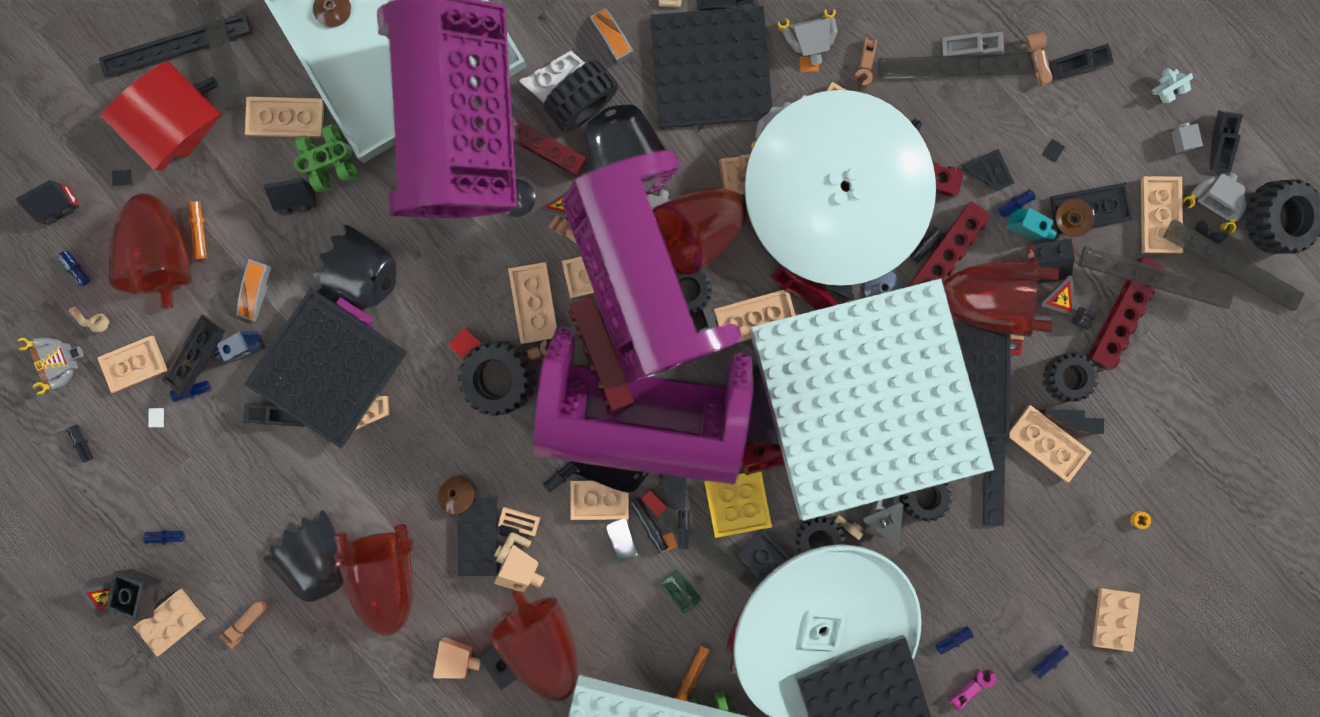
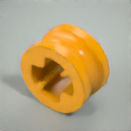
(1146, 521)

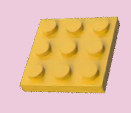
(738, 506)

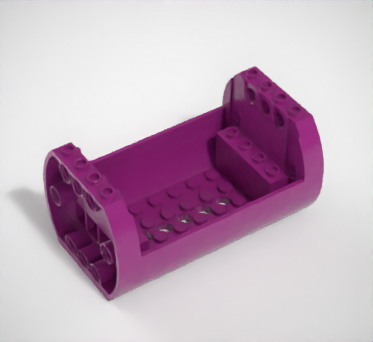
(434, 110)
(633, 269)
(668, 431)

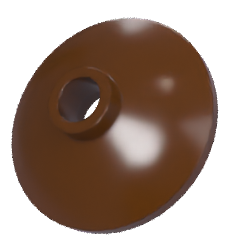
(332, 16)
(1080, 211)
(463, 498)

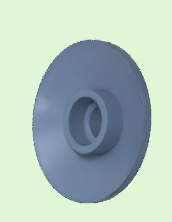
(873, 286)

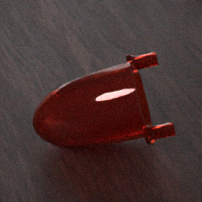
(699, 226)
(148, 250)
(999, 296)
(378, 578)
(538, 647)

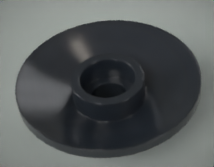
(526, 199)

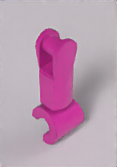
(972, 689)

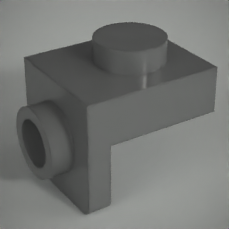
(709, 317)

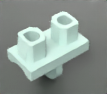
(1170, 81)

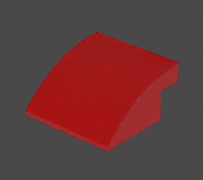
(161, 116)

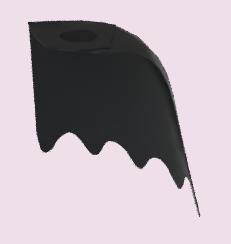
(631, 132)
(351, 267)
(611, 477)
(307, 558)

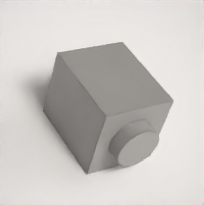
(1186, 138)

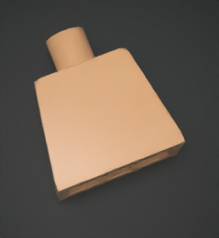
(518, 571)
(454, 660)

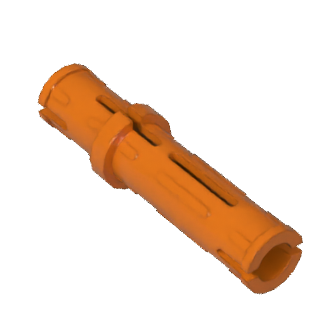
(198, 237)
(695, 669)

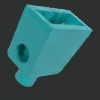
(1031, 224)

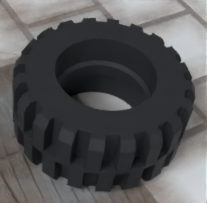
(580, 96)
(1264, 216)
(473, 382)

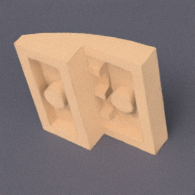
(729, 172)

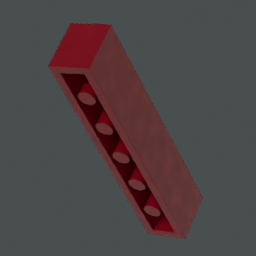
(601, 354)

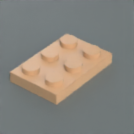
(132, 364)
(597, 501)
(1116, 619)
(169, 622)

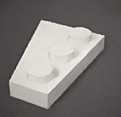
(547, 78)

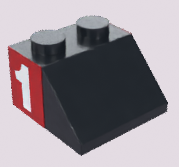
(48, 202)
(1053, 254)

